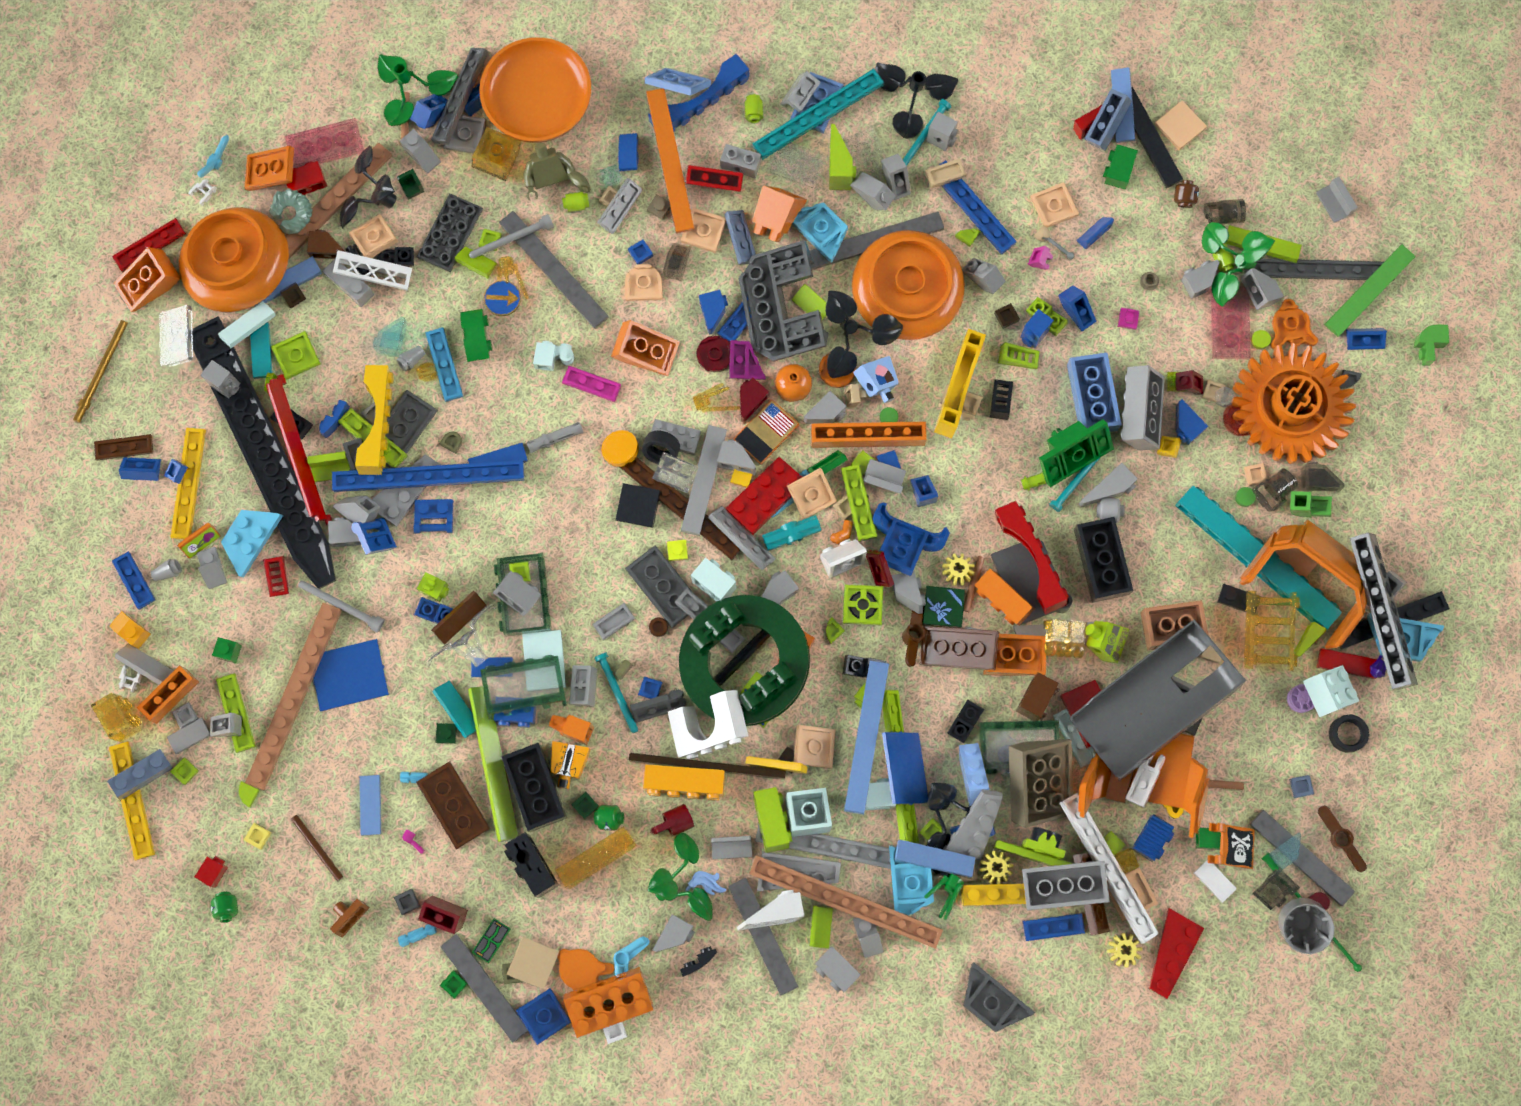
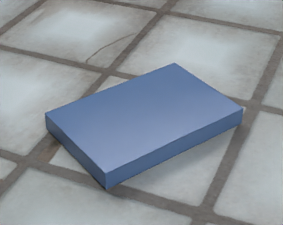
(678, 81)
(823, 90)

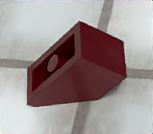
(751, 397)

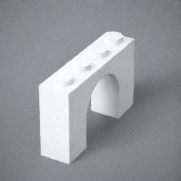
(729, 726)

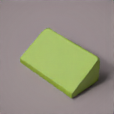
(480, 264)
(809, 301)

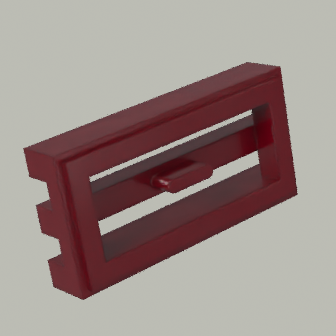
(879, 568)

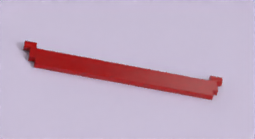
(296, 450)

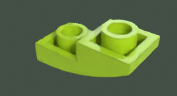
(1059, 321)

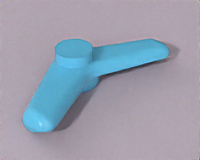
(214, 160)
(623, 956)

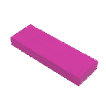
(591, 383)

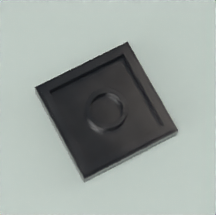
(638, 505)

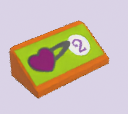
(199, 540)

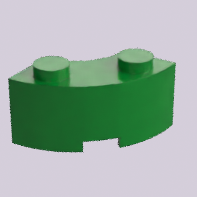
(475, 335)

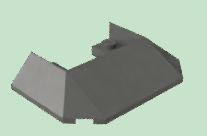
(769, 327)

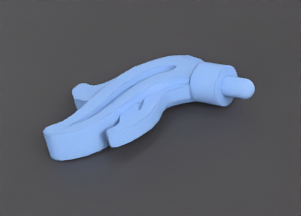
(707, 881)

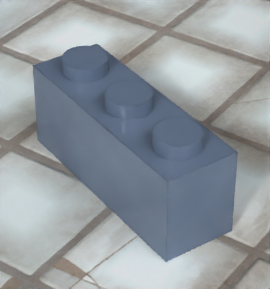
(1108, 119)
(139, 774)

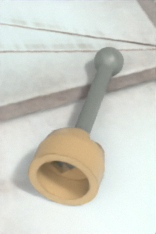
(1044, 234)

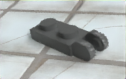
(658, 706)

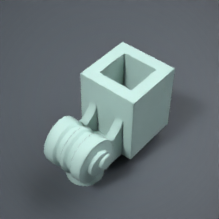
(547, 354)

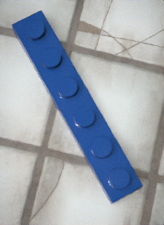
(980, 215)

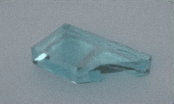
(1287, 852)

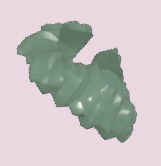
(299, 202)

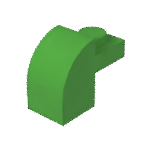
(1430, 338)
(1306, 505)

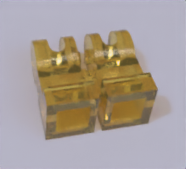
(1064, 638)

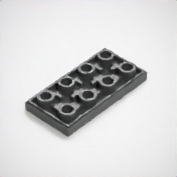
(449, 232)

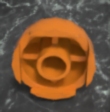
(790, 389)

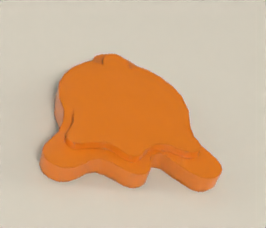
(1292, 326)
(581, 968)

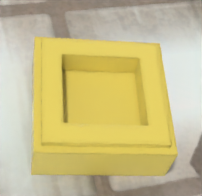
(257, 836)

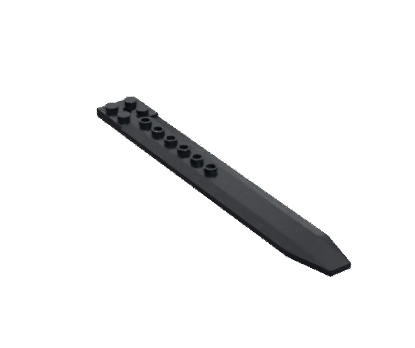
(266, 458)

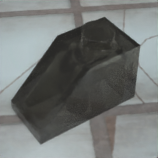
(676, 261)
(1319, 478)

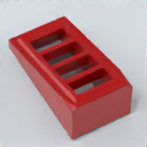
(1083, 123)
(283, 575)

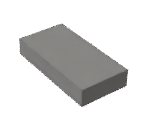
(613, 621)
(189, 736)

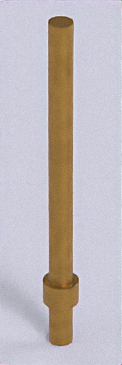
(84, 404)

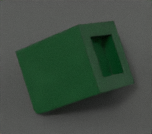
(410, 184)

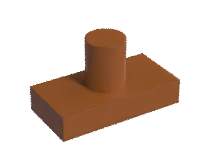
(348, 916)

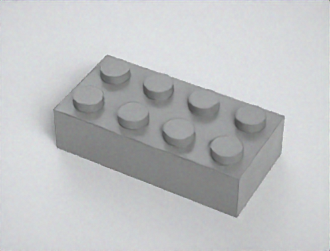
(686, 436)

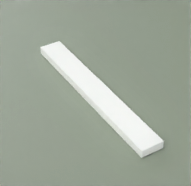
(1116, 879)

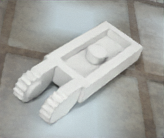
(1144, 782)

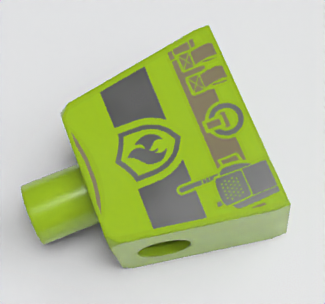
(1106, 640)

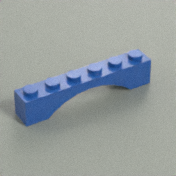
(731, 73)

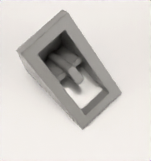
(226, 725)

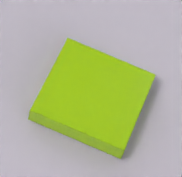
(295, 355)

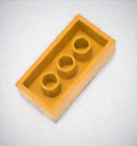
(684, 781)

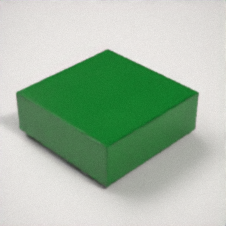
(454, 984)

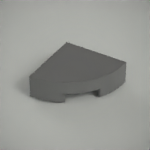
(1353, 378)

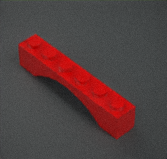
(1013, 523)

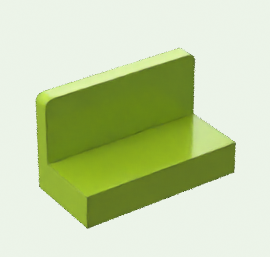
(325, 464)
(821, 927)

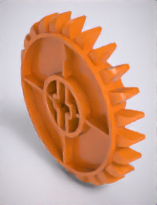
(1269, 417)

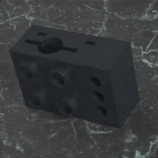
(530, 865)

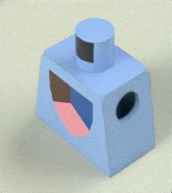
(878, 378)

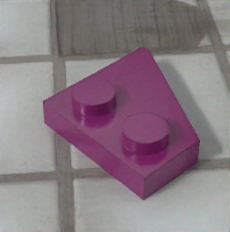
(743, 362)

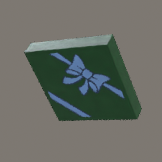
(944, 607)

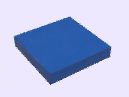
(543, 1016)

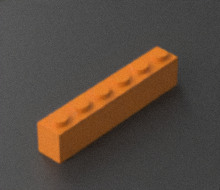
(868, 434)

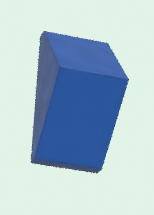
(924, 491)

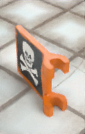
(1235, 846)

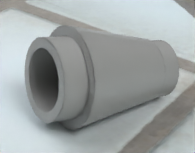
(410, 358)
(168, 569)

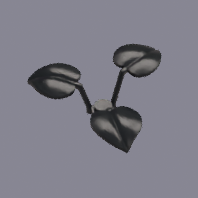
(939, 87)
(382, 193)
(839, 310)
(940, 798)

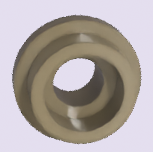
(1149, 275)

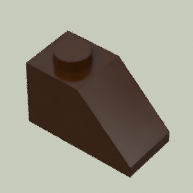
(322, 245)

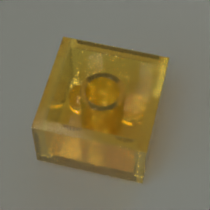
(496, 154)
(117, 717)

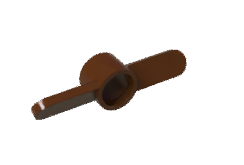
(912, 643)
(1335, 827)

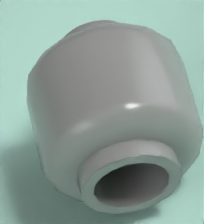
(1110, 508)

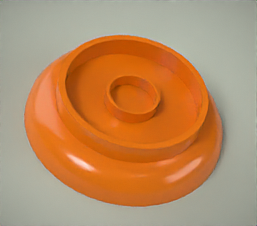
(535, 89)
(233, 259)
(910, 279)

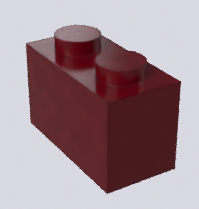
(443, 914)

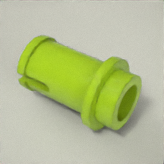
(1033, 481)

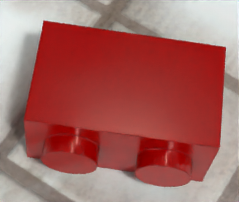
(307, 178)

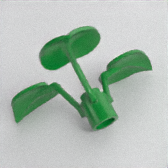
(395, 67)
(1255, 248)
(666, 889)

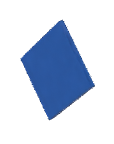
(350, 675)
(905, 768)

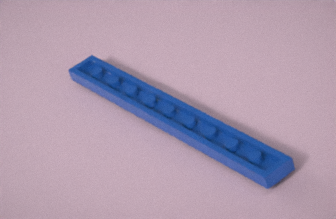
(430, 476)

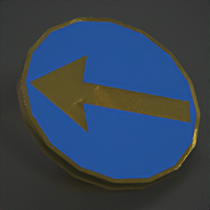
(502, 298)

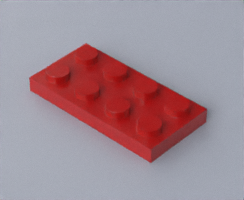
(764, 496)

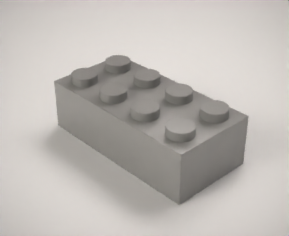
(1143, 408)
(1065, 885)

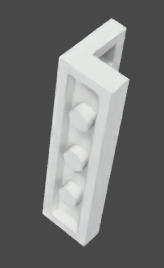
(373, 266)

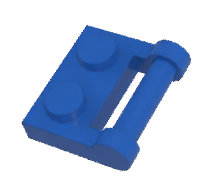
(433, 510)
(375, 541)

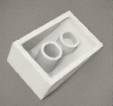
(843, 558)
(782, 910)

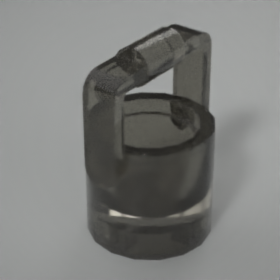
(1229, 211)
(1278, 487)

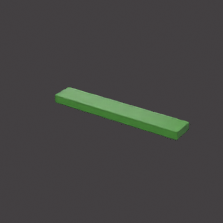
(1369, 290)

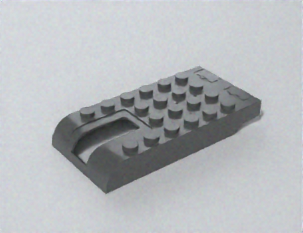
(1163, 706)

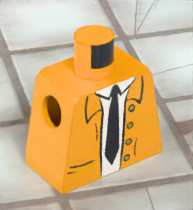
(568, 762)

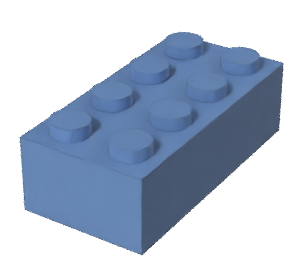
(1093, 390)

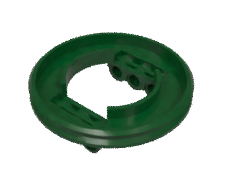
(773, 691)

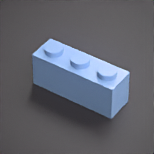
(972, 770)

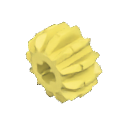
(955, 575)
(996, 860)
(1117, 950)

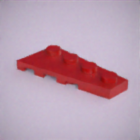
(1175, 948)

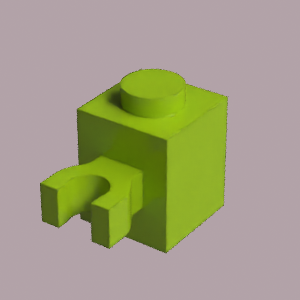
(433, 587)

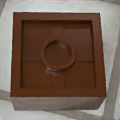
(1037, 697)

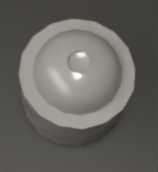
(1306, 926)

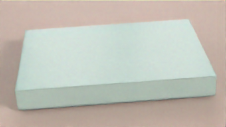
(545, 643)

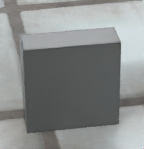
(407, 901)

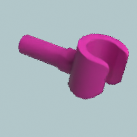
(408, 837)

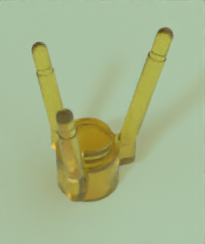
(506, 267)
(702, 399)

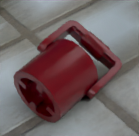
(675, 820)

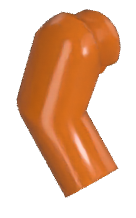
(844, 534)

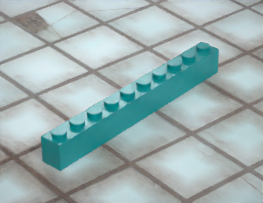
(1245, 547)

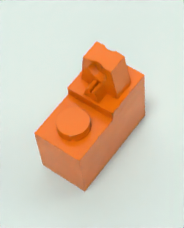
(572, 728)

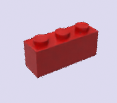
(714, 178)

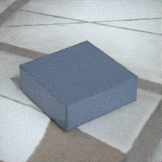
(1301, 786)

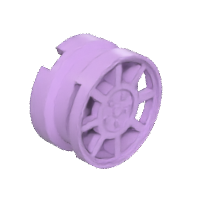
(1299, 699)

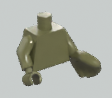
(549, 168)

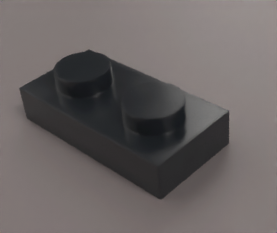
(1233, 597)

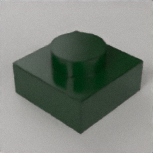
(446, 733)
(585, 805)

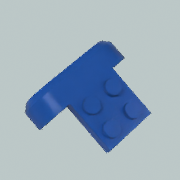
(905, 541)

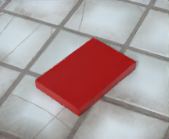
(1078, 698)

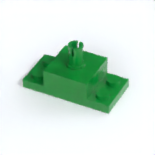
(1074, 450)

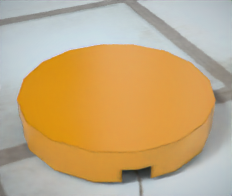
(620, 448)

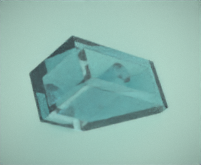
(391, 338)

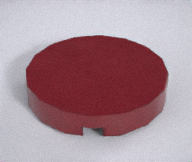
(714, 354)

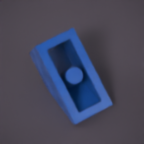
(428, 111)
(1077, 307)
(713, 308)
(1188, 423)

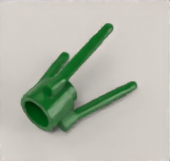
(952, 885)

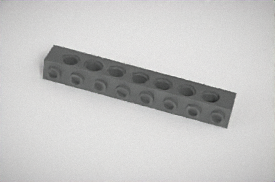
(1383, 611)

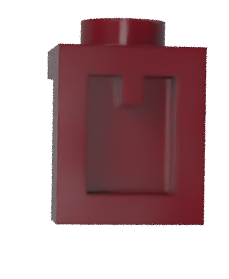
(1189, 381)

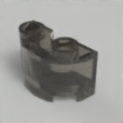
(1275, 888)

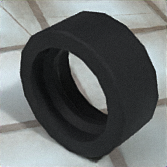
(661, 438)
(1360, 723)

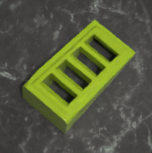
(1003, 359)
(1309, 637)

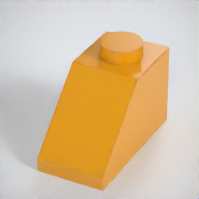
(129, 630)

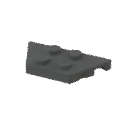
(992, 1001)

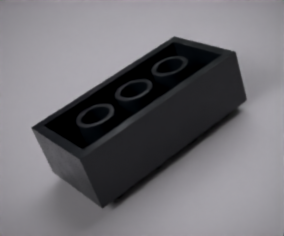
(1103, 559)
(534, 787)

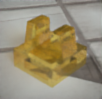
(1127, 860)

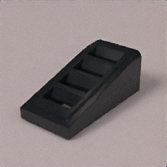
(1001, 411)

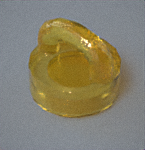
(425, 370)

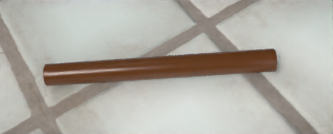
(316, 847)

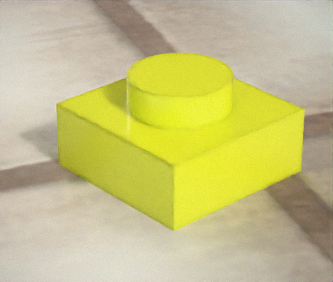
(677, 550)

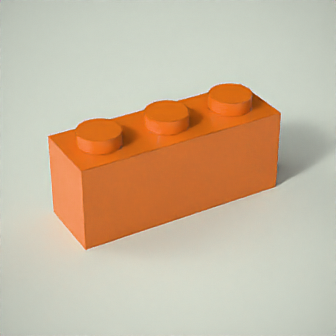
(1003, 597)
(167, 694)

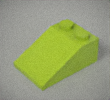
(841, 171)

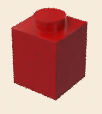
(211, 871)

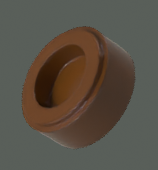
(658, 627)

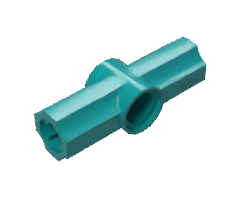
(791, 532)

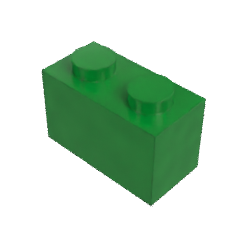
(1120, 167)

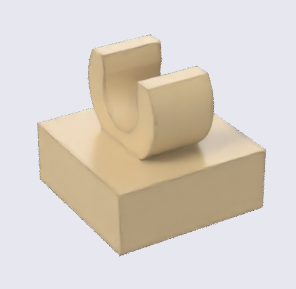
(854, 395)

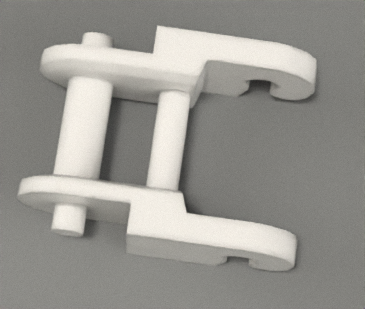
(200, 187)
(123, 677)

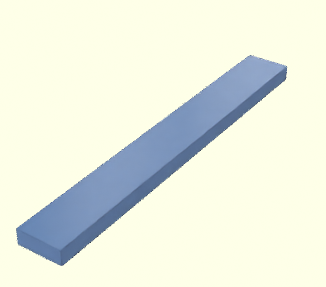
(866, 737)

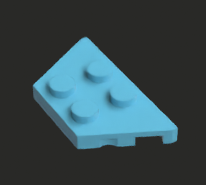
(821, 229)
(248, 537)
(1418, 636)
(909, 885)

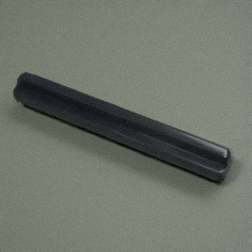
(741, 657)

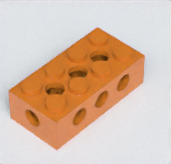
(608, 1015)

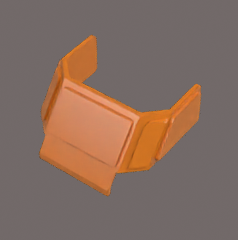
(1328, 554)
(1179, 784)

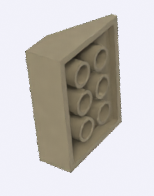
(1039, 780)

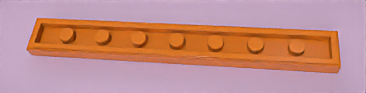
(670, 160)

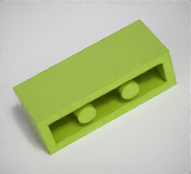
(772, 819)

